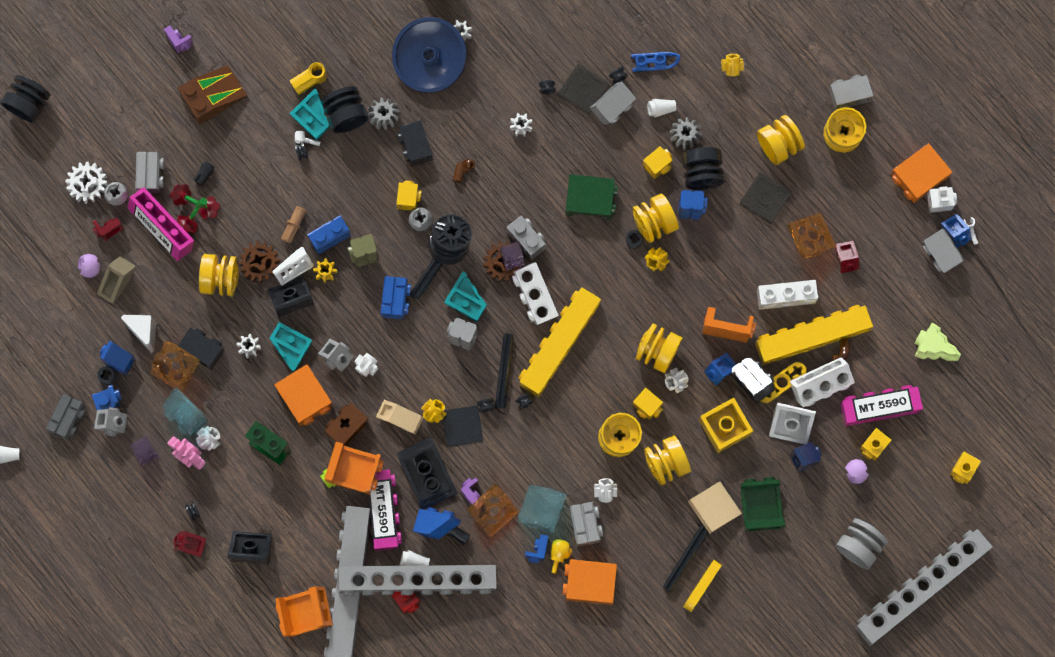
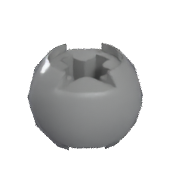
(119, 199)
(415, 223)

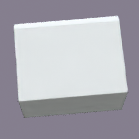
(143, 328)
(792, 423)

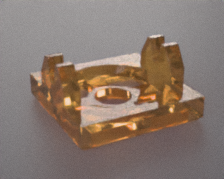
(806, 222)
(160, 357)
(510, 512)

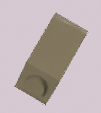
(115, 279)

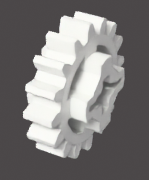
(85, 174)

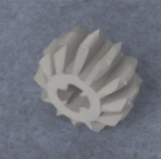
(390, 110)
(684, 140)

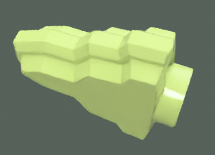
(935, 345)

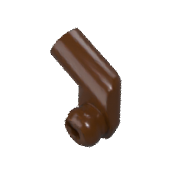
(462, 168)
(844, 350)

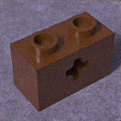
(344, 435)

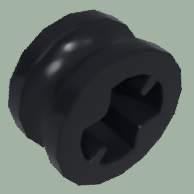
(618, 75)
(547, 87)
(301, 151)
(639, 237)
(101, 373)
(525, 400)
(486, 405)
(192, 510)

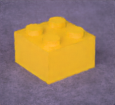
(725, 425)

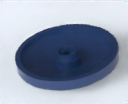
(429, 55)

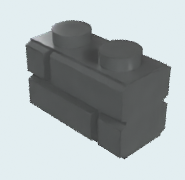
(66, 417)

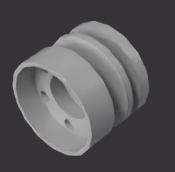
(859, 546)

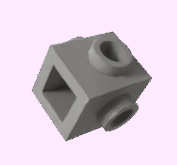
(336, 355)
(110, 421)

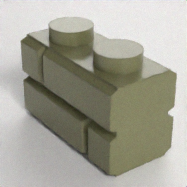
(363, 250)

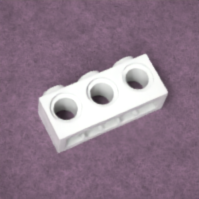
(787, 294)
(543, 299)
(813, 380)

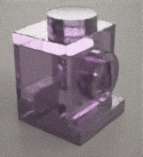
(512, 256)
(144, 450)

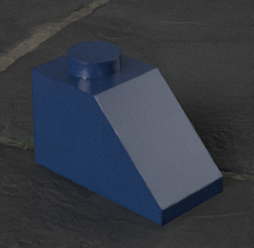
(805, 456)

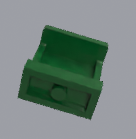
(591, 196)
(268, 443)
(761, 504)

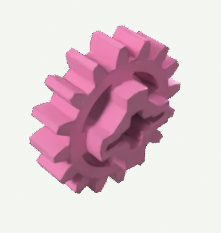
(186, 453)

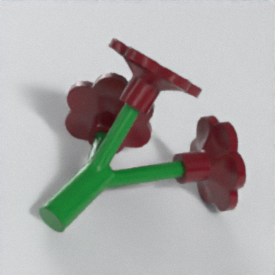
(205, 206)

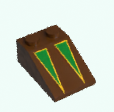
(211, 93)

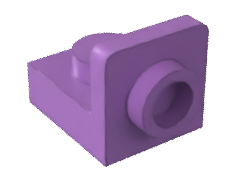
(177, 41)
(471, 496)

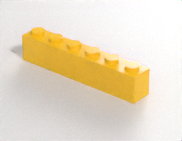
(813, 335)
(559, 342)

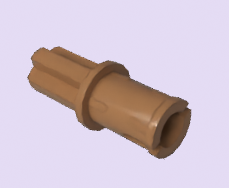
(293, 224)

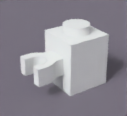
(941, 199)

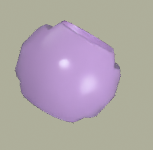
(89, 265)
(856, 471)

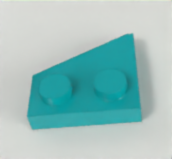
(311, 115)
(466, 299)
(290, 345)

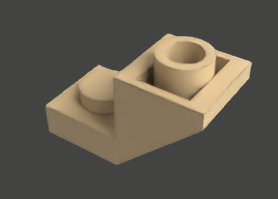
(399, 417)

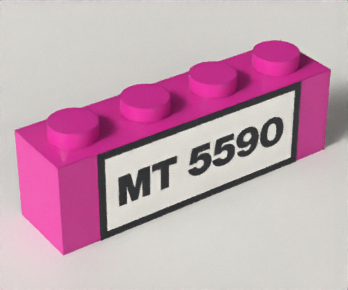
(160, 224)
(881, 406)
(383, 513)

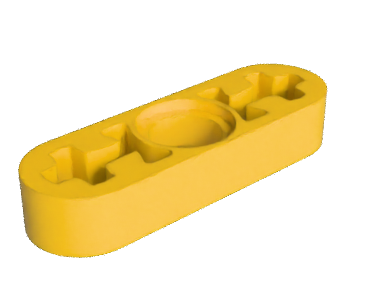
(790, 370)
(702, 586)

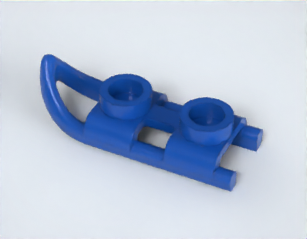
(659, 61)

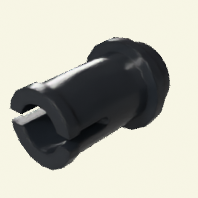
(203, 173)
(459, 535)

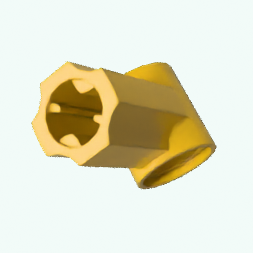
(307, 79)

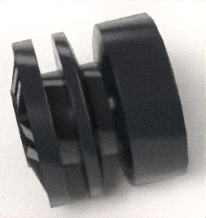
(26, 96)
(345, 109)
(703, 168)
(449, 239)

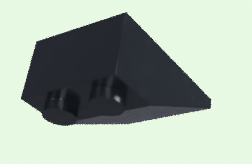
(426, 473)

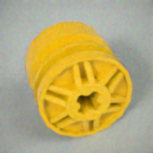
(844, 119)
(780, 140)
(652, 219)
(218, 275)
(658, 348)
(627, 427)
(670, 459)

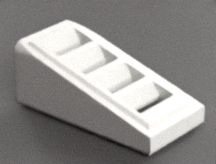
(298, 257)

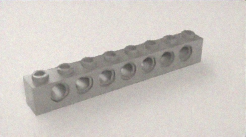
(979, 547)
(486, 573)

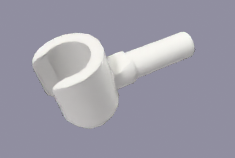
(300, 137)
(973, 236)

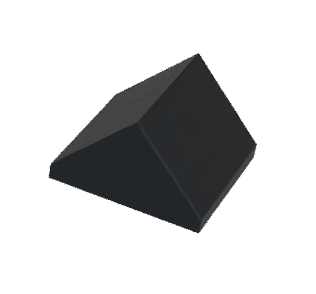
(291, 296)
(250, 547)

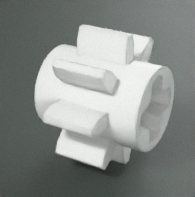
(462, 26)
(521, 119)
(252, 350)
(366, 365)
(676, 380)
(208, 438)
(605, 490)

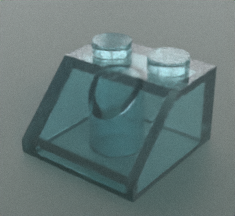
(183, 412)
(542, 508)

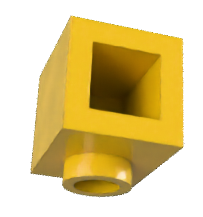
(658, 162)
(408, 196)
(647, 405)
(874, 445)
(964, 468)

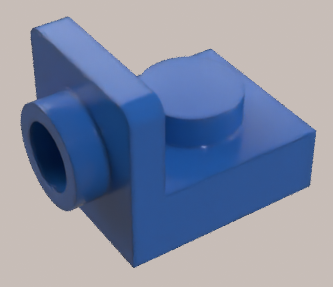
(957, 230)
(720, 368)
(107, 398)
(540, 547)

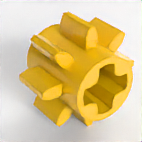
(732, 65)
(656, 259)
(323, 275)
(433, 411)

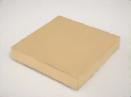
(714, 507)

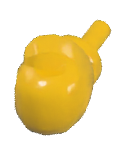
(560, 551)

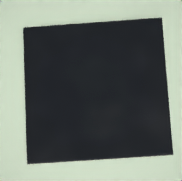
(462, 426)

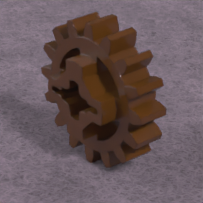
(496, 263)
(252, 265)

